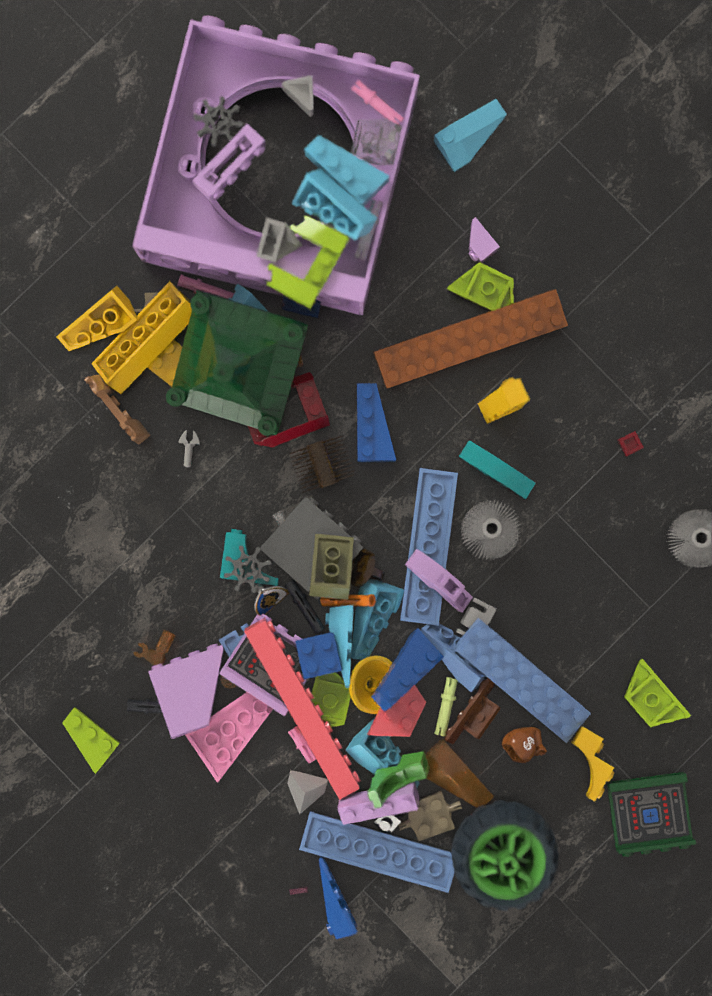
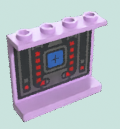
(249, 673)

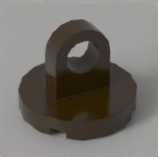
(364, 568)

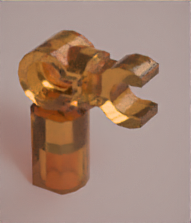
(157, 656)

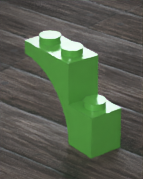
(388, 780)

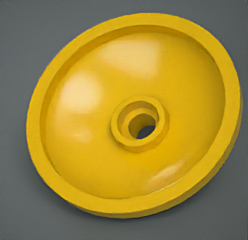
(372, 670)

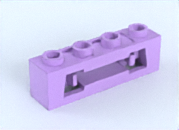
(245, 139)

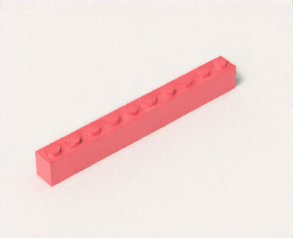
(303, 710)

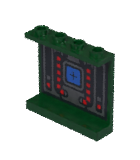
(650, 813)

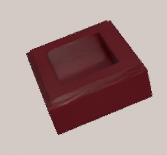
(630, 443)

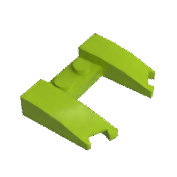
(332, 247)

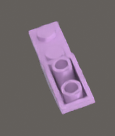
(439, 579)

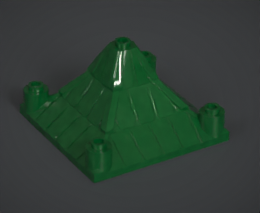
(237, 362)

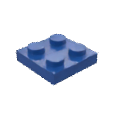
(318, 655)

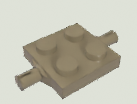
(431, 817)

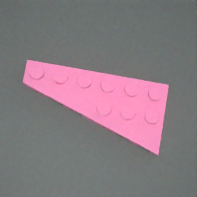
(228, 733)

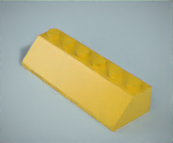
(144, 339)

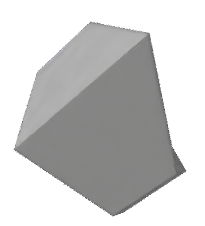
(301, 92)
(277, 241)
(305, 789)

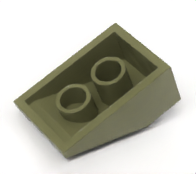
(331, 566)

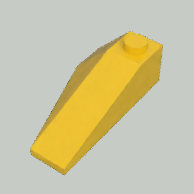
(105, 318)

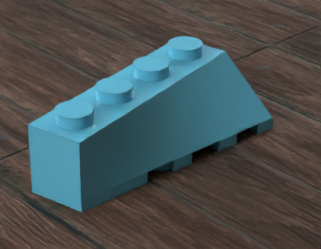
(333, 204)

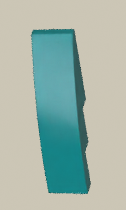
(497, 469)

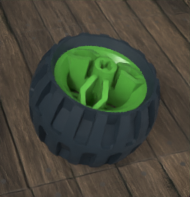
(522, 882)

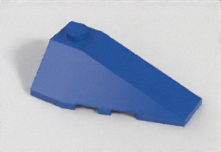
(338, 913)

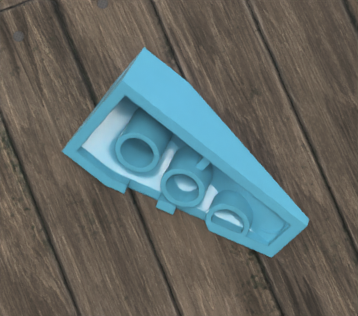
(340, 624)

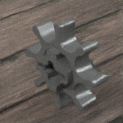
(212, 116)
(255, 573)

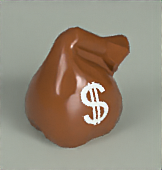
(523, 744)

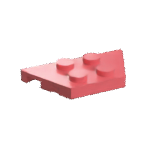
(401, 717)

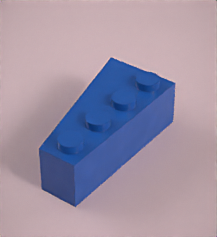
(372, 430)
(411, 665)

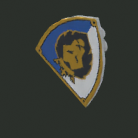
(268, 598)

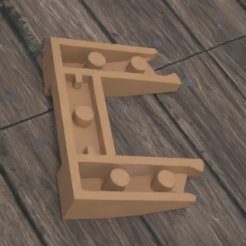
(132, 426)

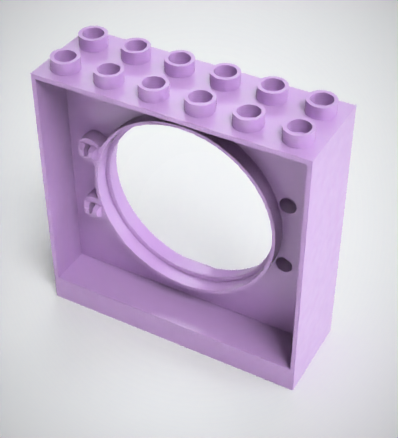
(196, 235)

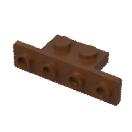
(477, 714)

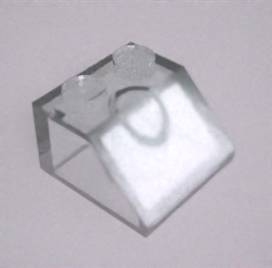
(376, 141)

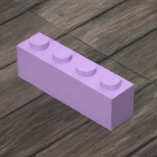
(358, 807)

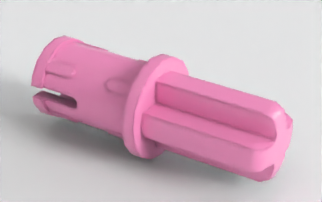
(301, 743)

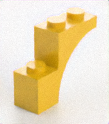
(599, 770)

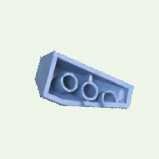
(461, 668)

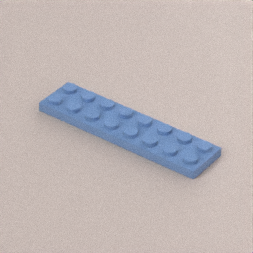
(430, 536)
(521, 680)
(378, 852)

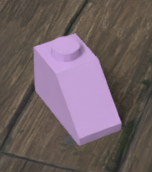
(481, 243)

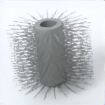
(500, 529)
(690, 538)

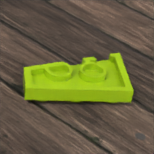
(90, 739)

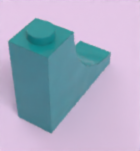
(231, 549)

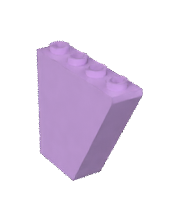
(188, 689)

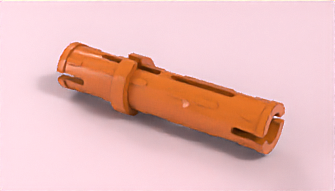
(355, 600)

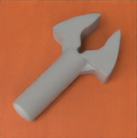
(188, 447)

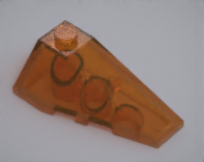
(454, 775)

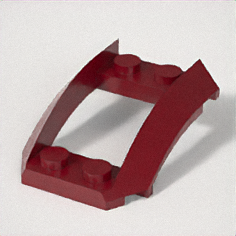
(313, 410)

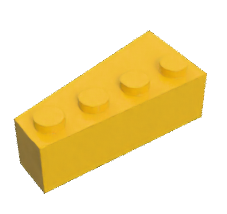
(504, 401)

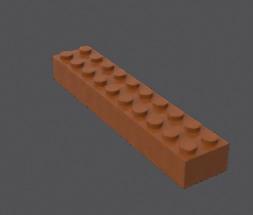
(470, 338)

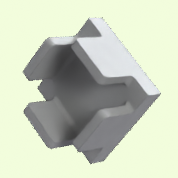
(472, 614)

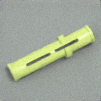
(446, 706)

